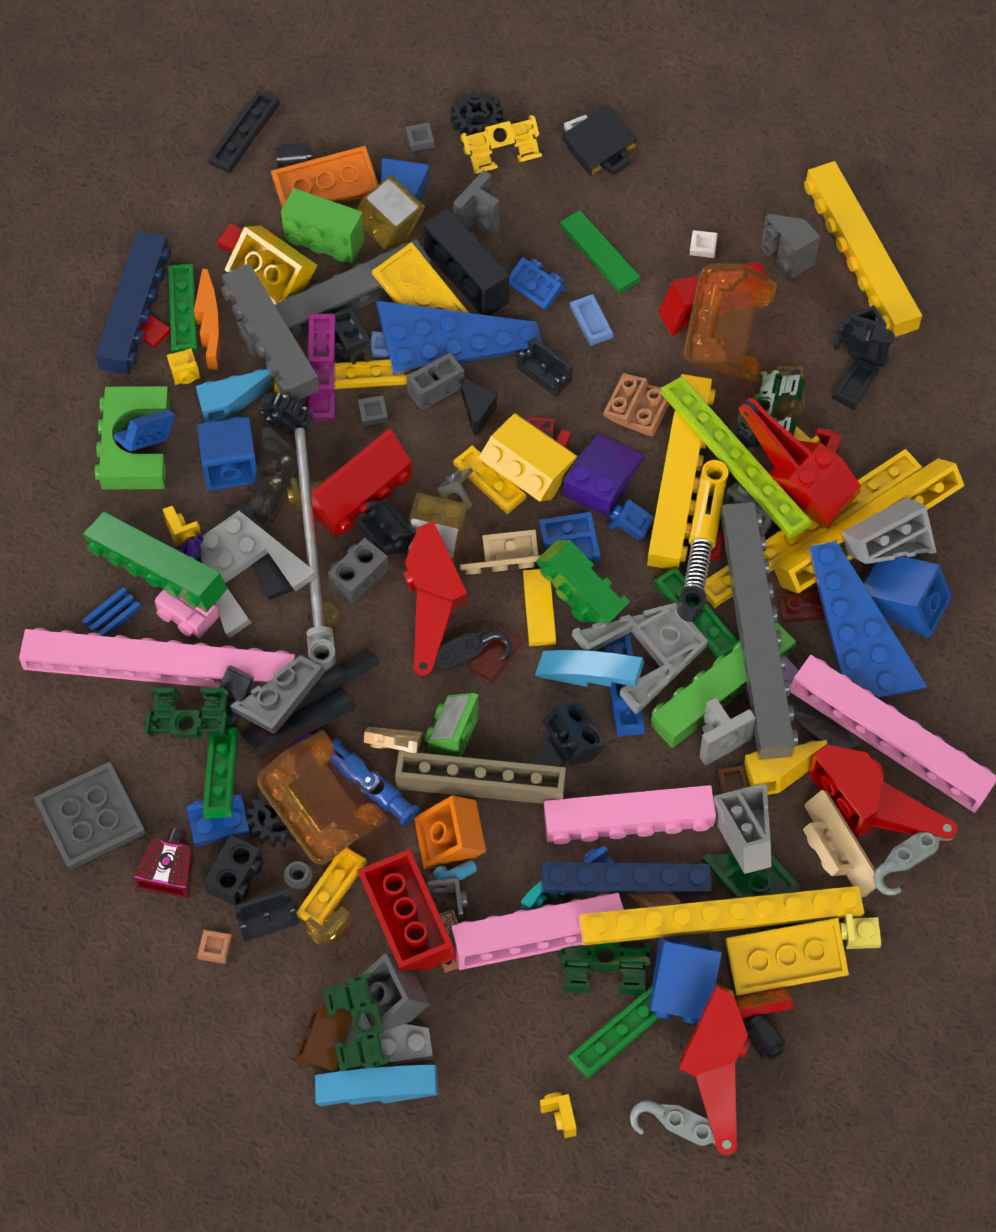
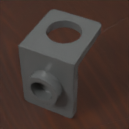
(453, 485)
(452, 885)

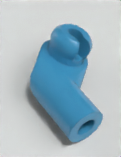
(460, 871)

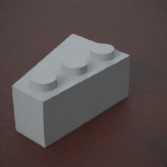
(891, 533)
(745, 825)

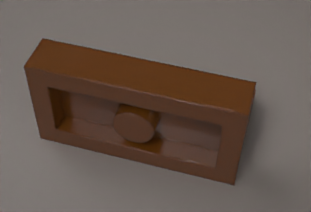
(320, 1037)

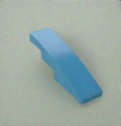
(588, 667)
(376, 1084)

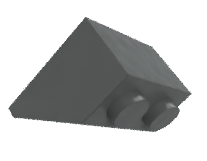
(395, 992)

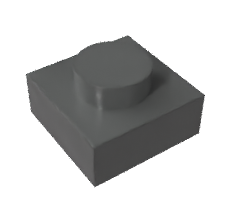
(419, 137)
(372, 411)

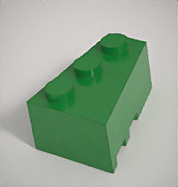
(579, 584)

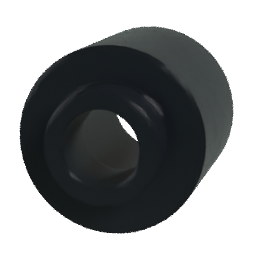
(292, 154)
(764, 1037)

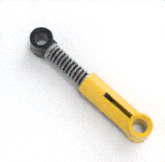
(702, 539)

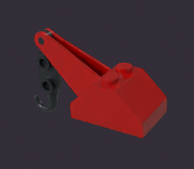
(805, 470)
(438, 593)

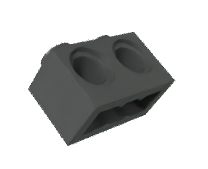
(435, 381)
(363, 574)

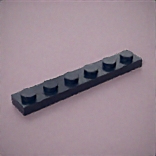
(625, 878)

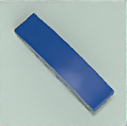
(626, 721)

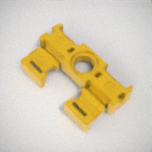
(520, 131)

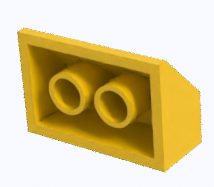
(276, 263)
(528, 458)

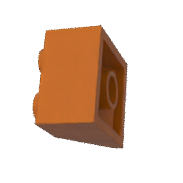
(450, 833)

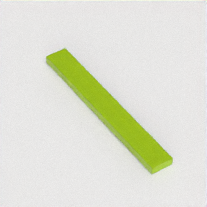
(736, 457)

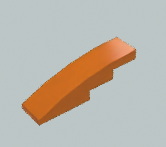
(207, 316)

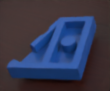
(577, 528)

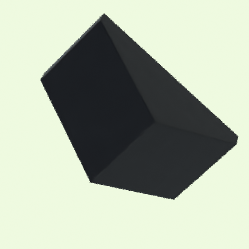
(479, 404)

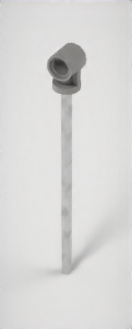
(320, 638)

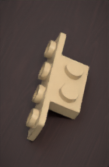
(506, 550)
(837, 844)

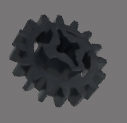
(475, 113)
(285, 413)
(273, 829)

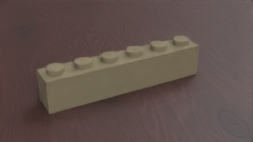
(479, 777)

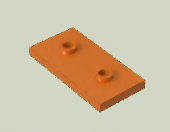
(331, 177)

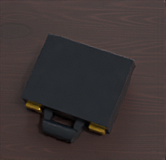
(600, 141)

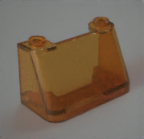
(724, 319)
(315, 802)

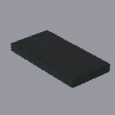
(299, 723)

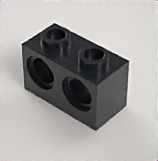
(574, 733)
(227, 869)

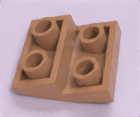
(636, 405)

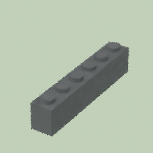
(270, 333)

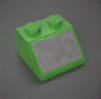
(453, 725)

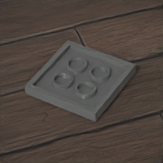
(89, 816)

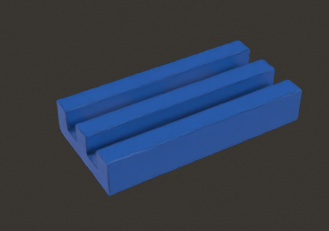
(107, 605)

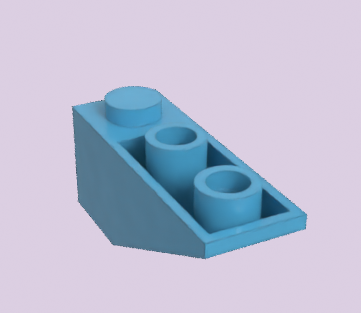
(229, 396)

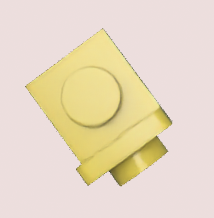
(860, 932)

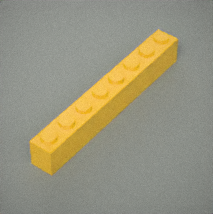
(862, 248)
(677, 486)
(925, 486)

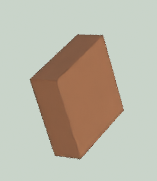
(214, 946)

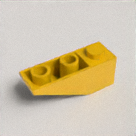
(781, 772)

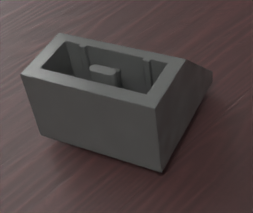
(790, 243)

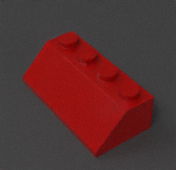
(363, 479)
(407, 913)

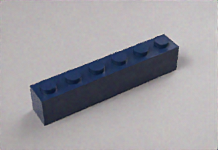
(133, 303)

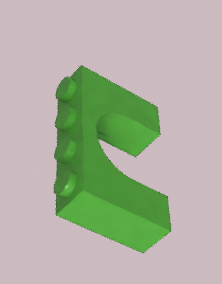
(120, 468)

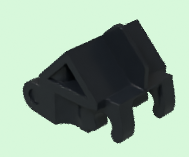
(866, 336)

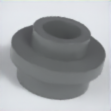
(296, 867)

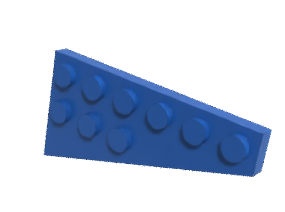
(857, 629)

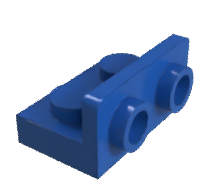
(535, 283)
(146, 430)
(217, 829)

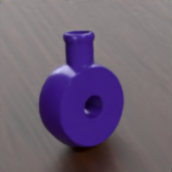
(192, 547)

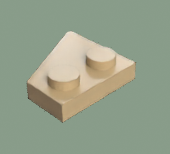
(392, 738)

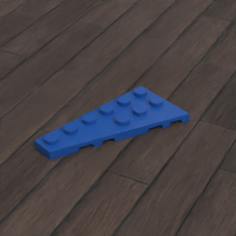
(424, 334)

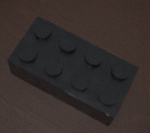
(466, 262)

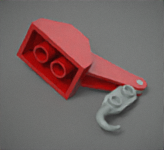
(867, 801)
(711, 1059)

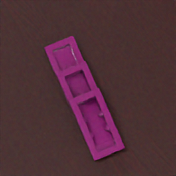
(323, 361)

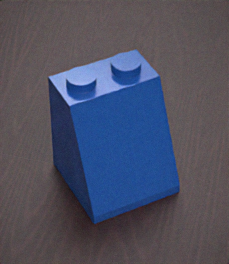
(227, 453)
(909, 593)
(683, 978)

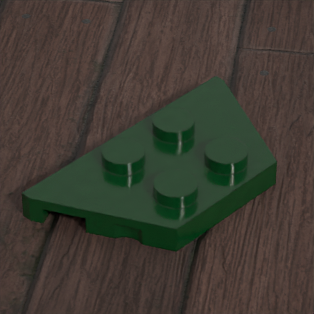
(756, 883)

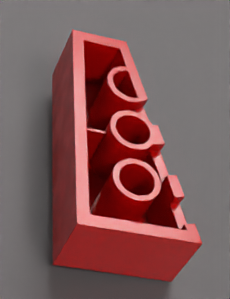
(680, 298)

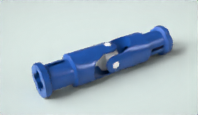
(355, 770)

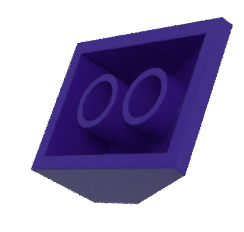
(601, 474)

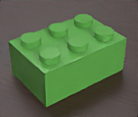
(323, 226)

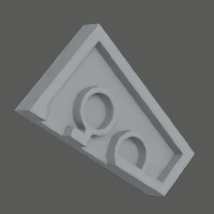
(399, 1044)

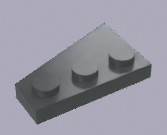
(276, 700)

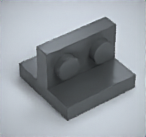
(478, 205)

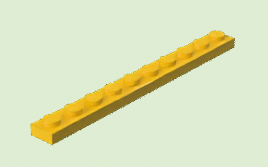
(873, 484)
(720, 915)

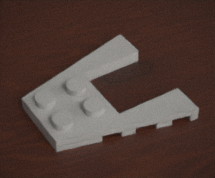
(236, 546)
(665, 637)

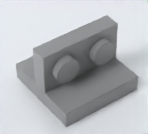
(722, 733)

